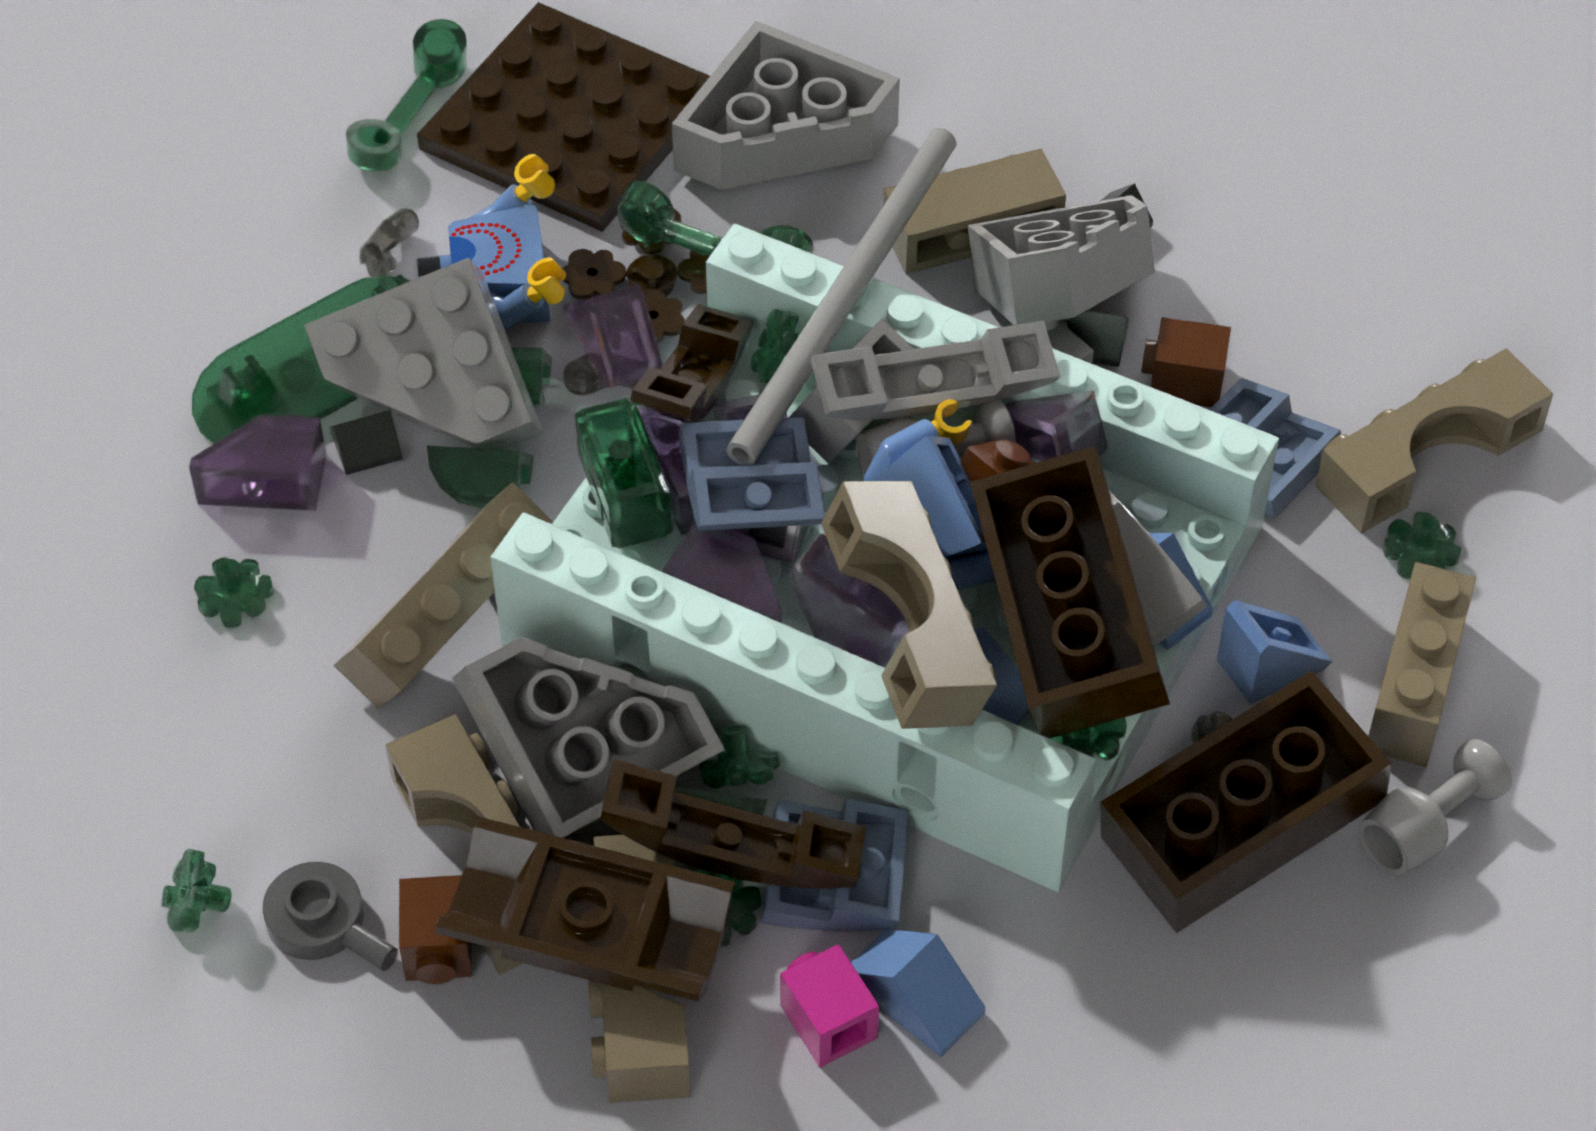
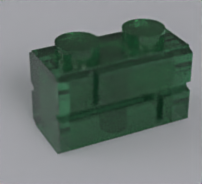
(623, 473)

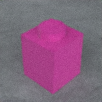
(828, 1004)

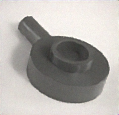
(320, 912)

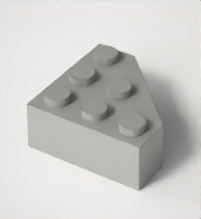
(783, 112)
(1061, 258)
(432, 358)
(567, 718)

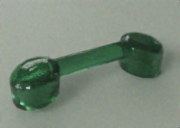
(437, 63)
(650, 214)

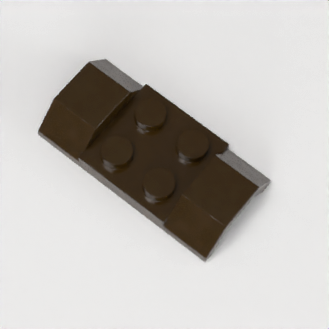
(589, 911)

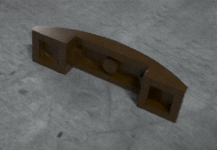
(697, 368)
(729, 840)

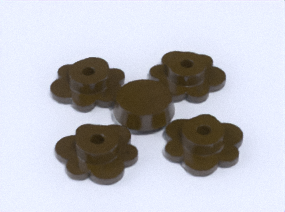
(598, 273)

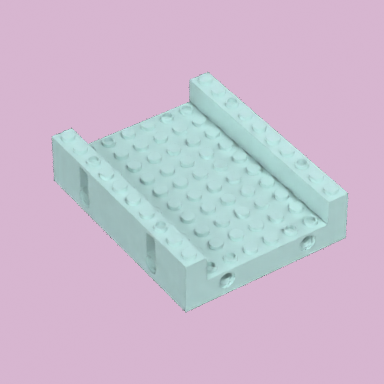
(827, 711)

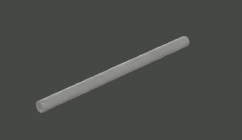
(840, 298)

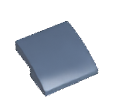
(1299, 437)
(772, 492)
(877, 894)

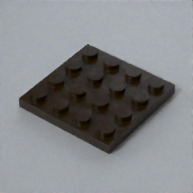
(574, 99)

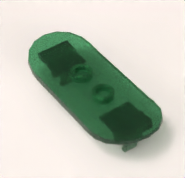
(276, 369)

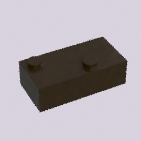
(1068, 594)
(1244, 800)

